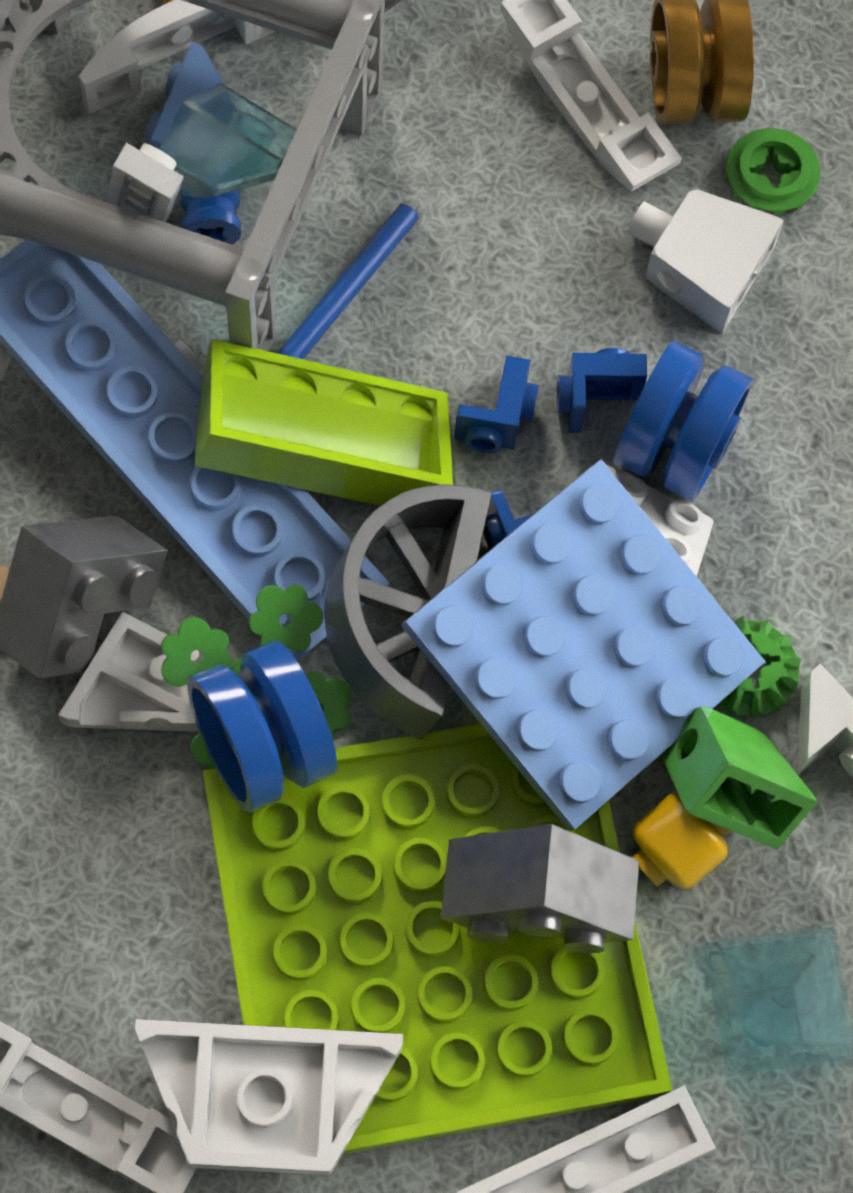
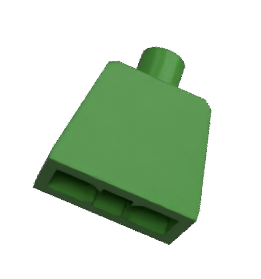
(736, 778)

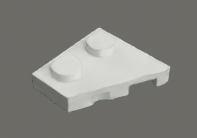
(126, 685)

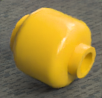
(678, 844)

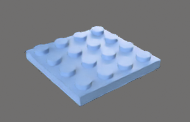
(583, 644)

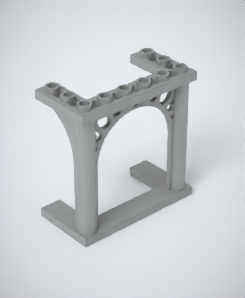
(170, 254)

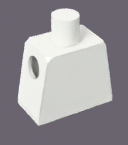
(706, 252)

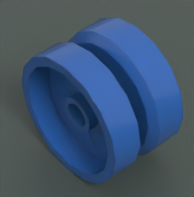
(677, 419)
(262, 725)

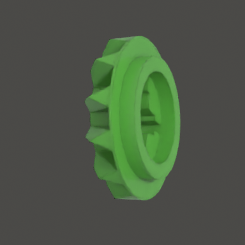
(789, 155)
(774, 682)

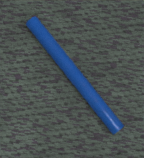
(350, 282)

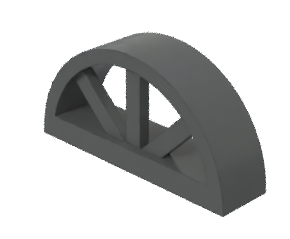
(366, 667)

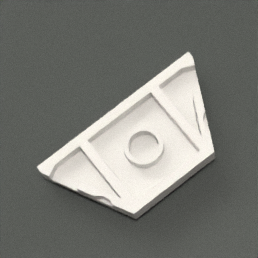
(265, 1092)

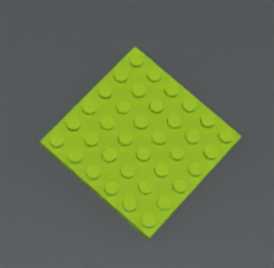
(344, 932)

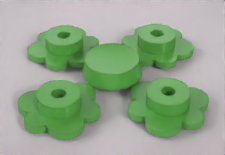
(272, 603)

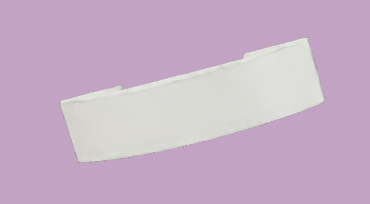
(155, 36)
(585, 93)
(90, 1116)

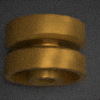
(701, 59)

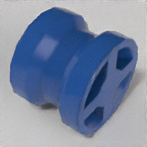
(213, 216)

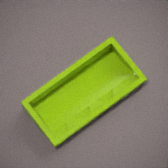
(319, 426)

